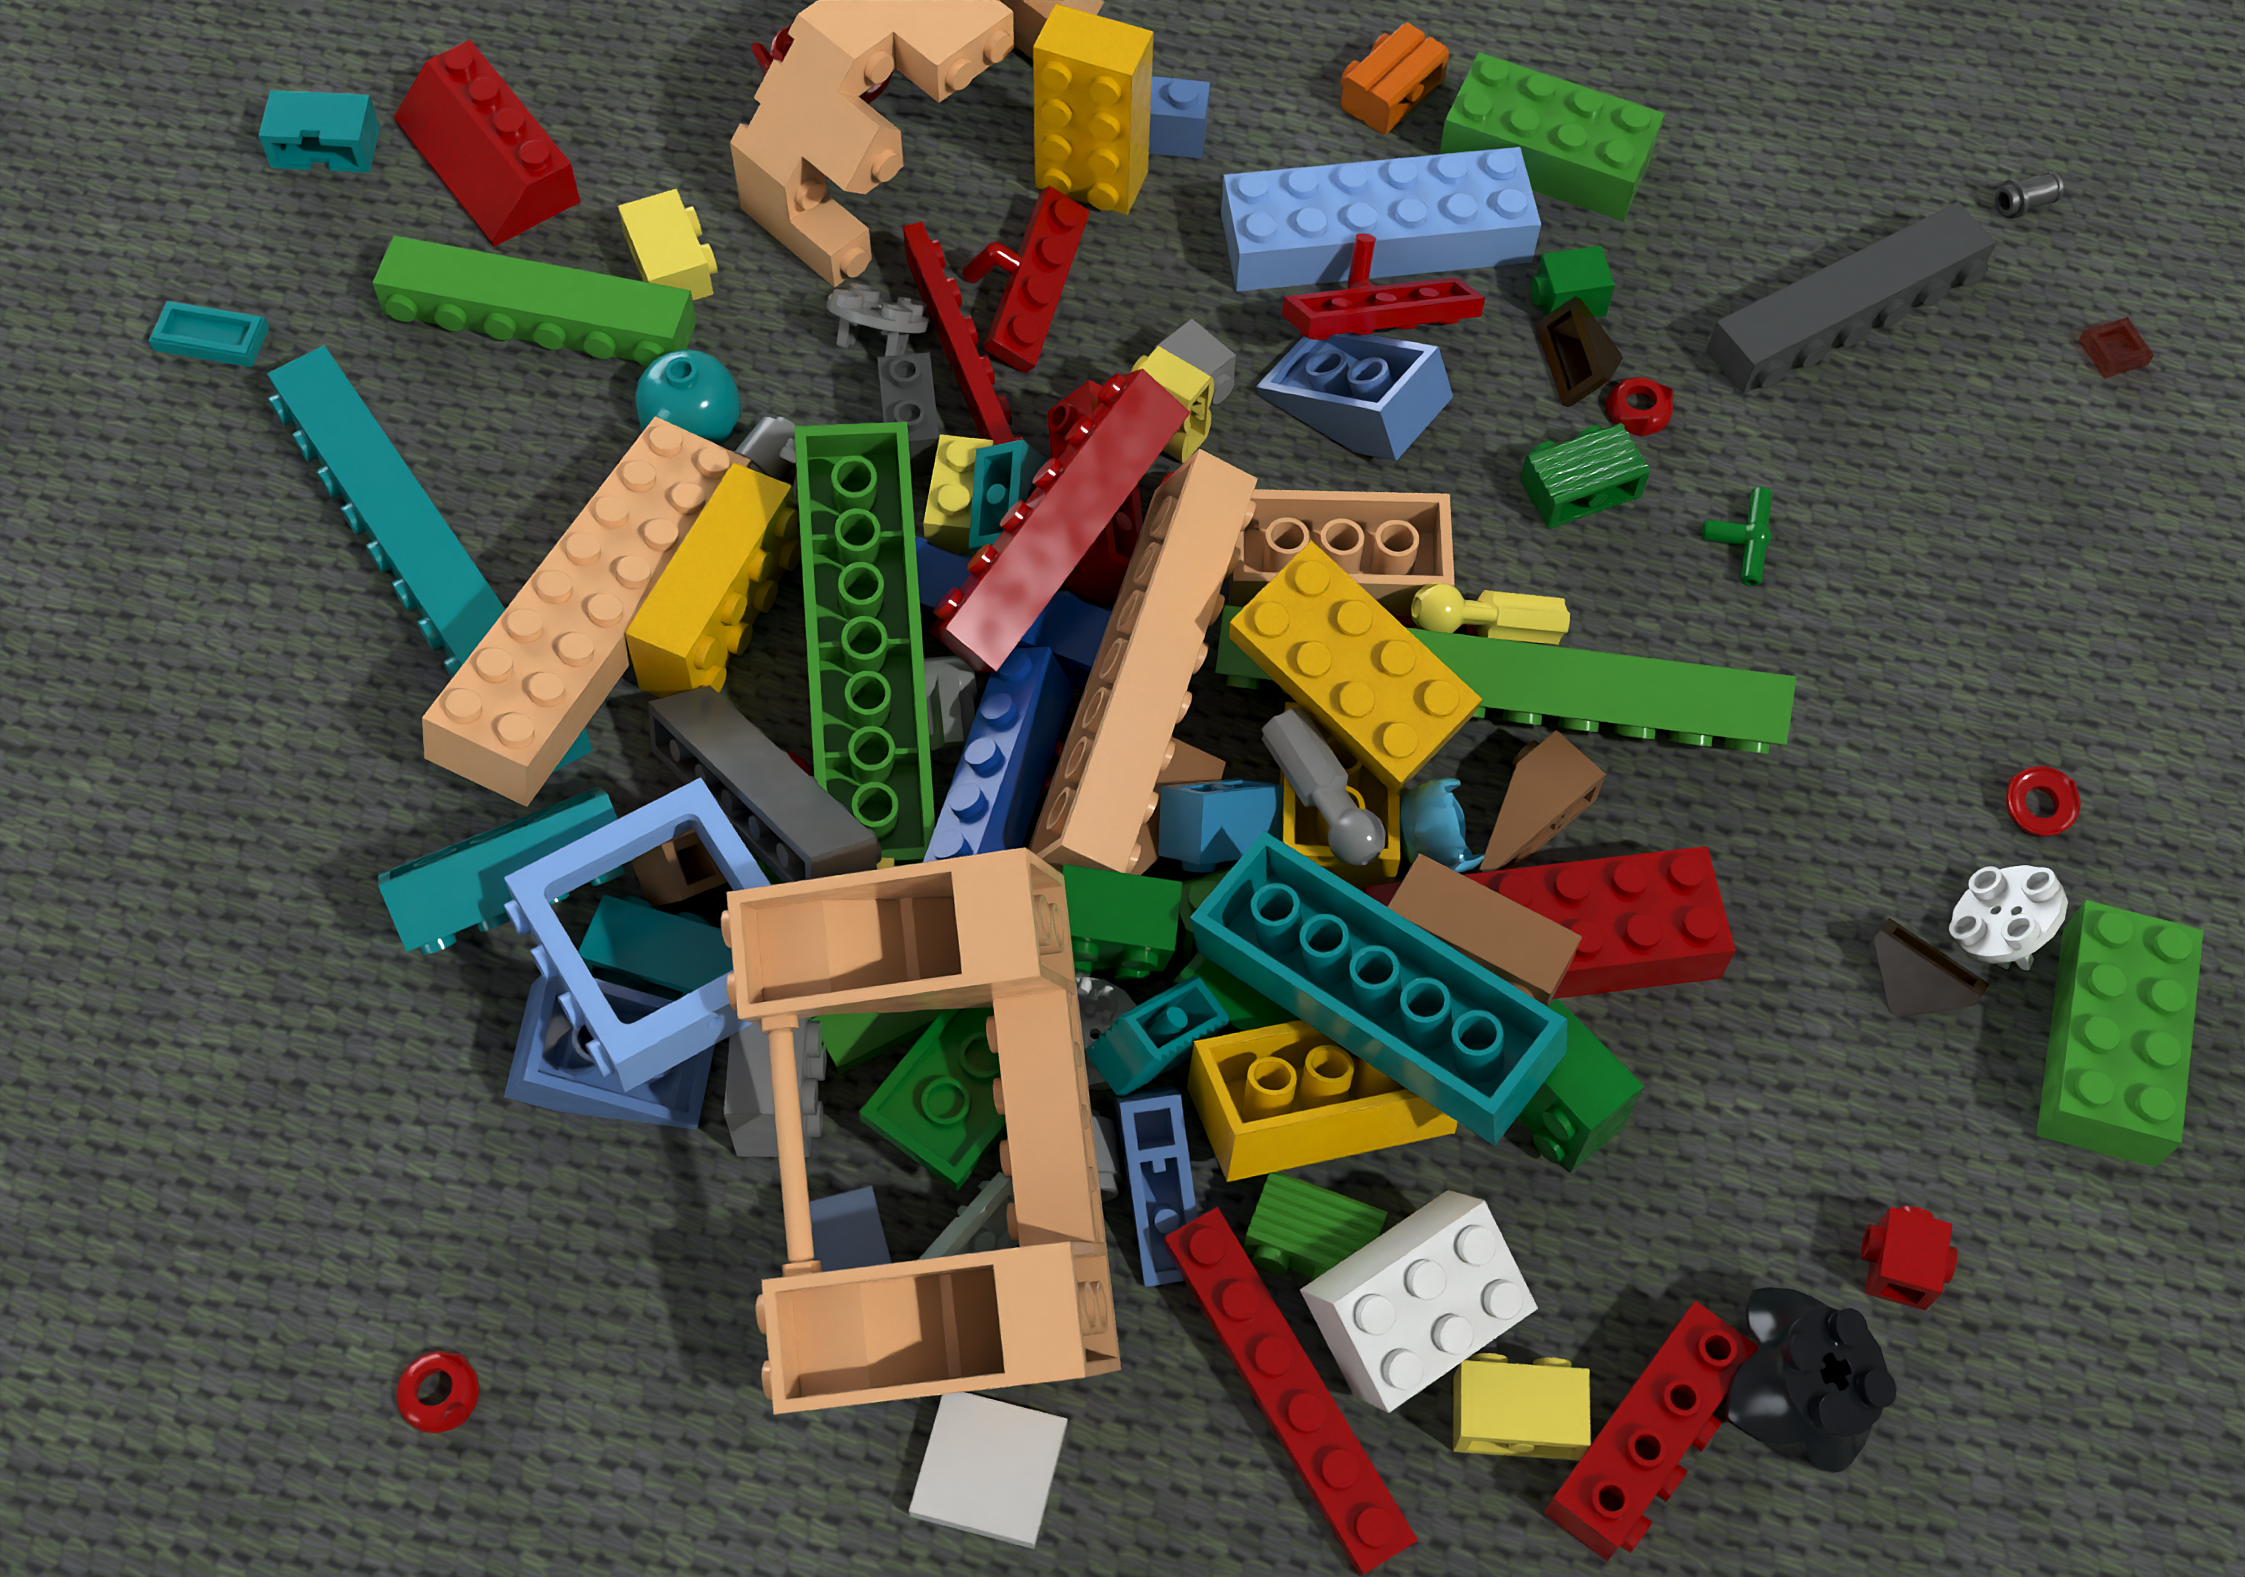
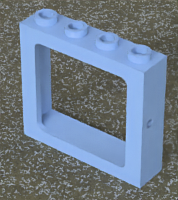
(682, 1027)

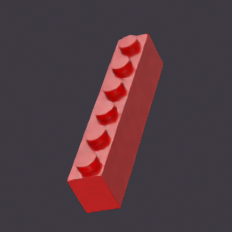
(1058, 521)

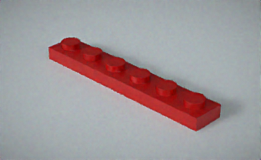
(957, 336)
(1289, 1392)

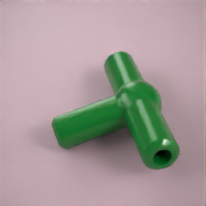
(1753, 535)

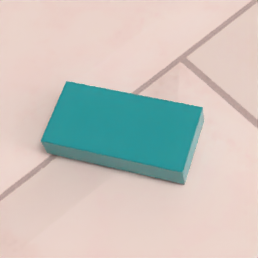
(209, 333)

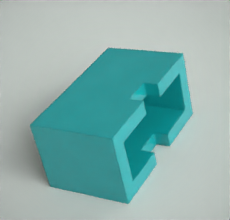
(319, 129)

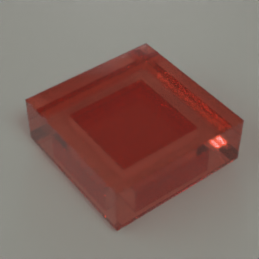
(2116, 347)

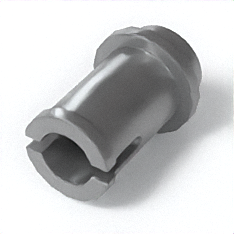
(2018, 196)

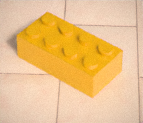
(1092, 107)
(716, 585)
(1353, 667)
(1298, 1100)

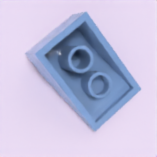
(1361, 390)
(558, 1073)

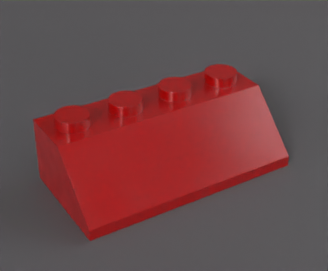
(485, 145)

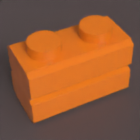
(1393, 77)

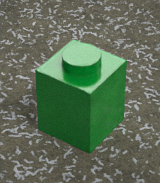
(1573, 274)

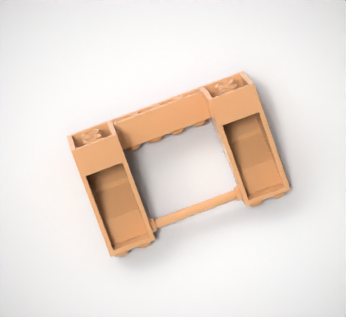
(927, 940)

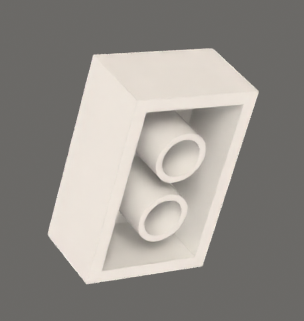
(1419, 1299)

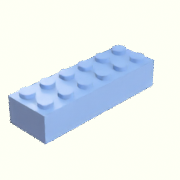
(1420, 209)

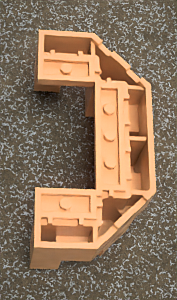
(819, 126)

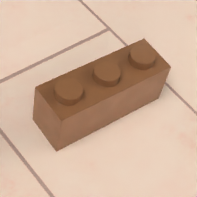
(1487, 927)

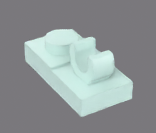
(980, 1225)

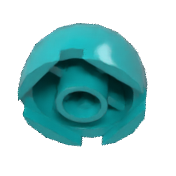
(690, 393)

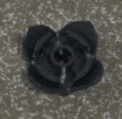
(1811, 1379)

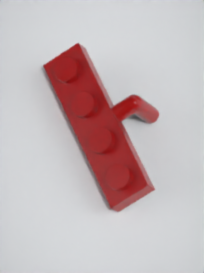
(1034, 278)
(1372, 307)

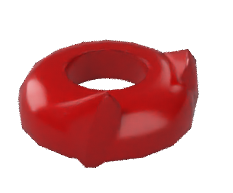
(1640, 421)
(2057, 786)
(452, 1411)

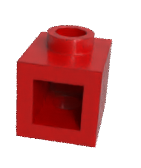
(1908, 1257)

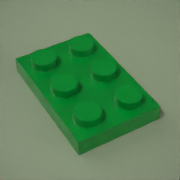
(942, 1097)

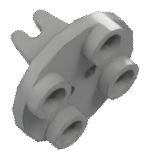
(864, 307)

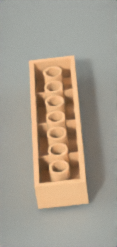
(563, 635)
(1144, 668)

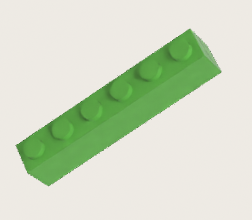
(533, 301)

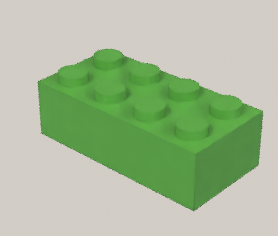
(1571, 137)
(2121, 1034)

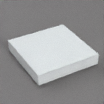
(988, 1468)

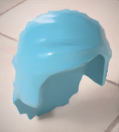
(1435, 826)

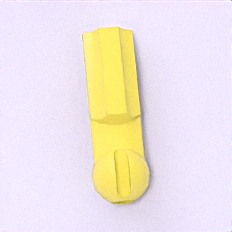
(1493, 614)

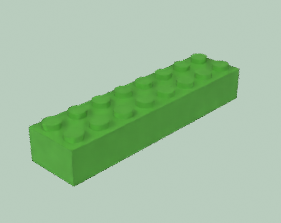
(865, 630)

